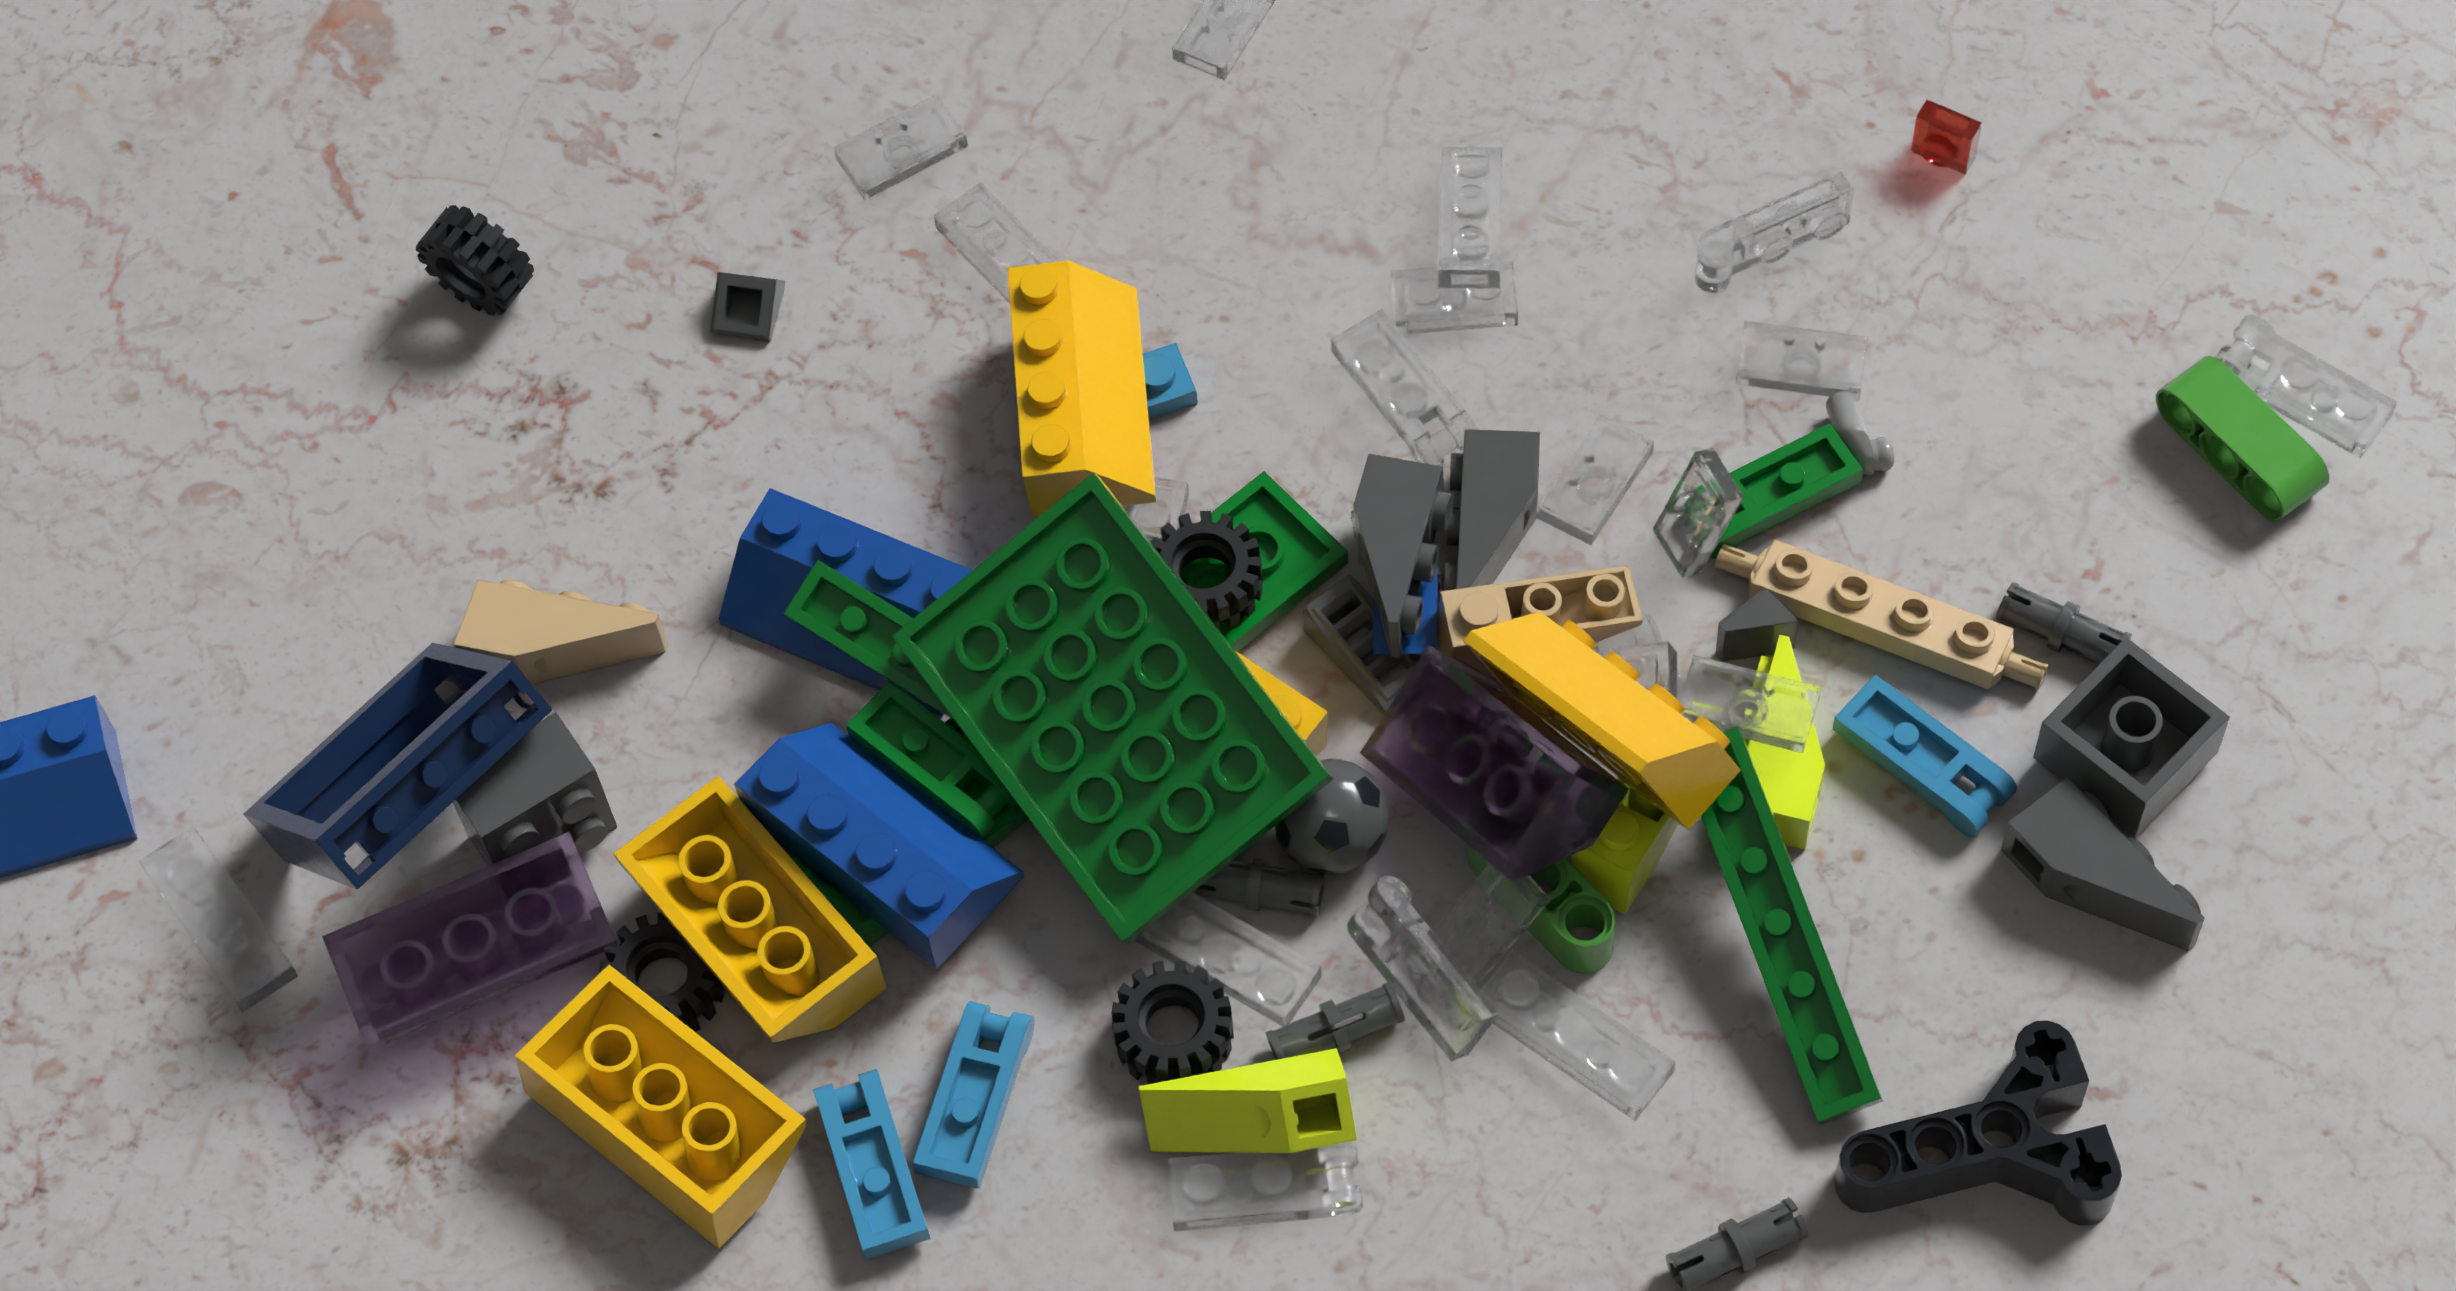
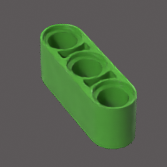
(2242, 438)
(1571, 906)

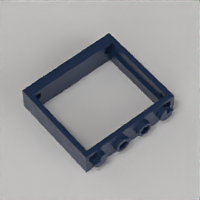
(397, 763)

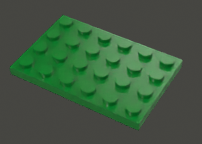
(1111, 708)

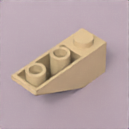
(1596, 600)
(556, 633)

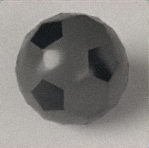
(1338, 824)

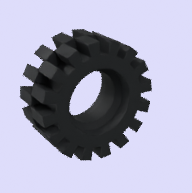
(474, 260)
(1220, 543)
(659, 942)
(1172, 989)

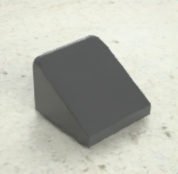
(746, 305)
(1755, 628)

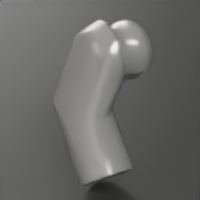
(1849, 424)

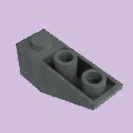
(1497, 503)
(1395, 526)
(2088, 864)

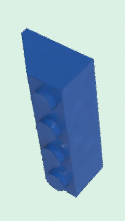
(781, 551)
(61, 786)
(877, 839)

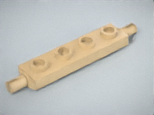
(1884, 615)

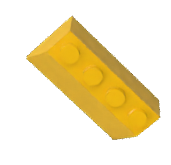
(1079, 383)
(1608, 713)
(752, 915)
(661, 1104)

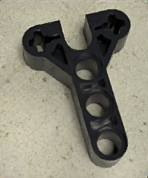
(2036, 1164)

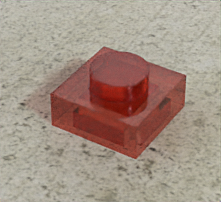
(1945, 137)

